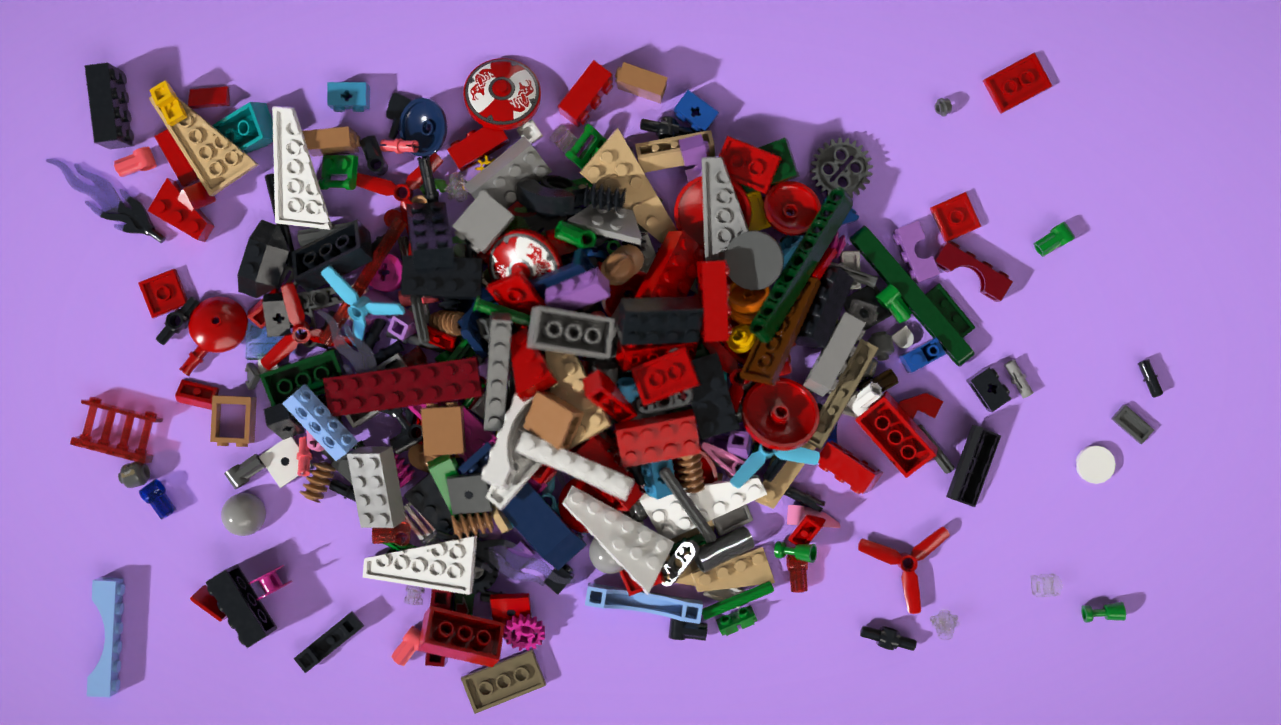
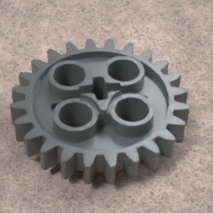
(828, 157)

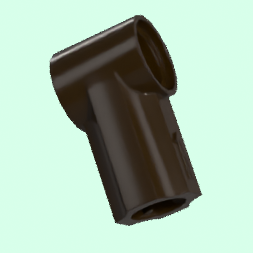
(885, 380)

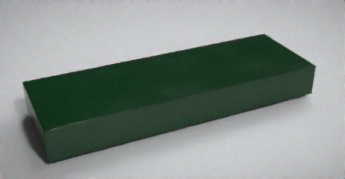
(950, 310)

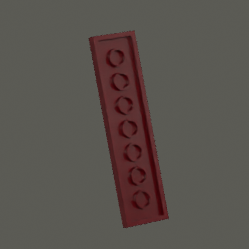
(403, 387)

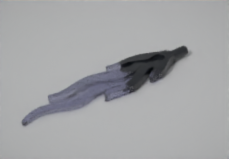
(112, 207)
(362, 360)
(506, 561)

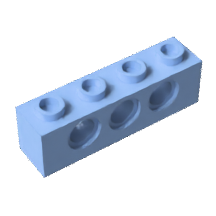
(320, 422)

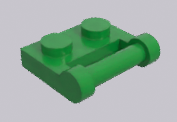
(597, 141)
(340, 166)

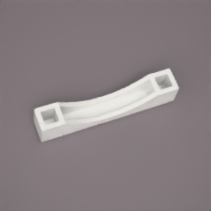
(574, 465)
(500, 466)

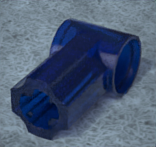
(155, 495)

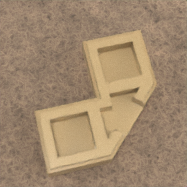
(501, 520)

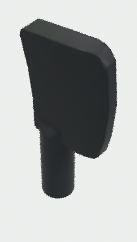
(395, 108)

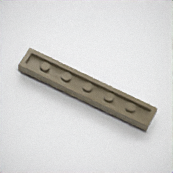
(843, 392)

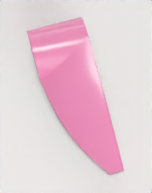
(723, 458)
(796, 514)

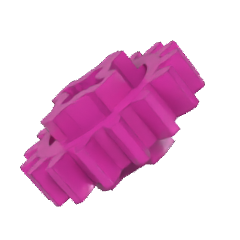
(524, 632)

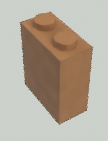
(641, 82)
(331, 141)
(553, 420)
(443, 429)

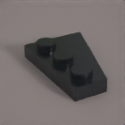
(430, 504)

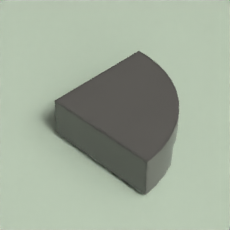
(252, 375)

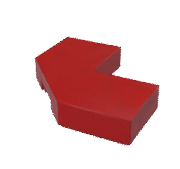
(924, 403)

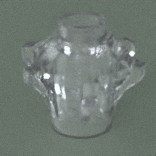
(456, 187)
(945, 624)

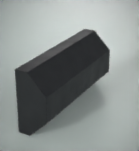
(973, 465)

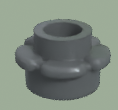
(943, 107)

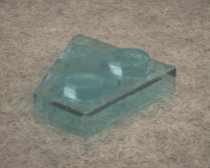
(258, 343)

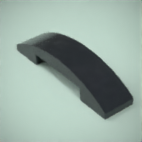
(328, 642)

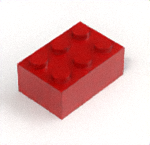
(586, 94)

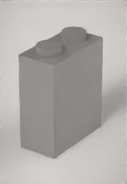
(483, 222)

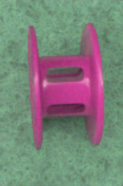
(393, 279)
(270, 582)

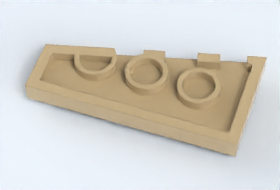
(782, 481)
(741, 571)

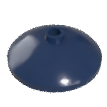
(426, 123)

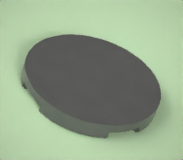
(754, 260)

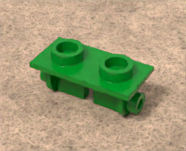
(728, 623)

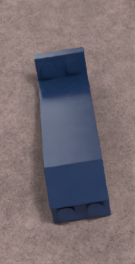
(468, 321)
(533, 517)

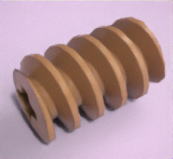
(446, 321)
(692, 474)
(318, 481)
(472, 524)

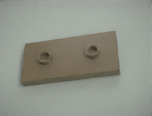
(503, 681)

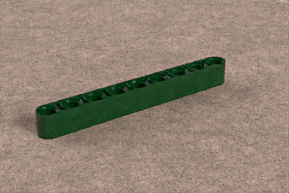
(801, 265)
(912, 295)

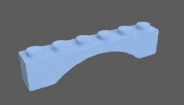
(107, 597)
(659, 604)

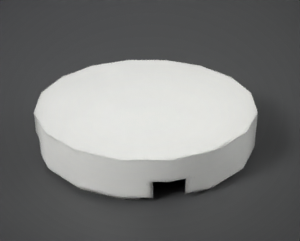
(1095, 464)

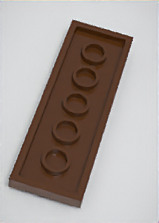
(768, 358)

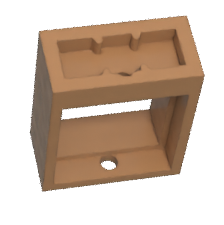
(250, 419)

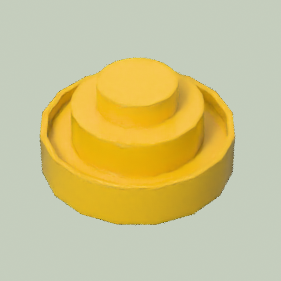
(741, 339)

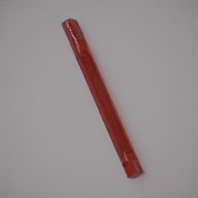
(367, 275)

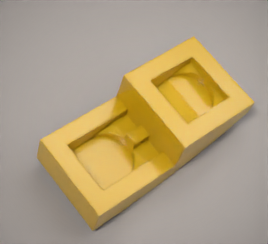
(168, 102)

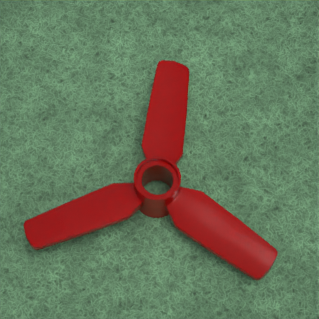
(389, 188)
(290, 341)
(731, 366)
(893, 557)

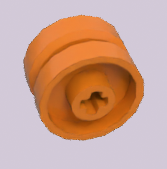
(745, 303)

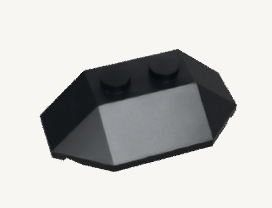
(263, 260)

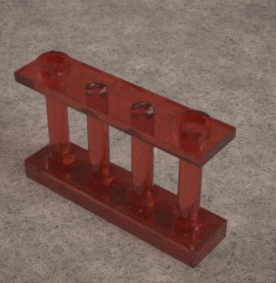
(122, 449)

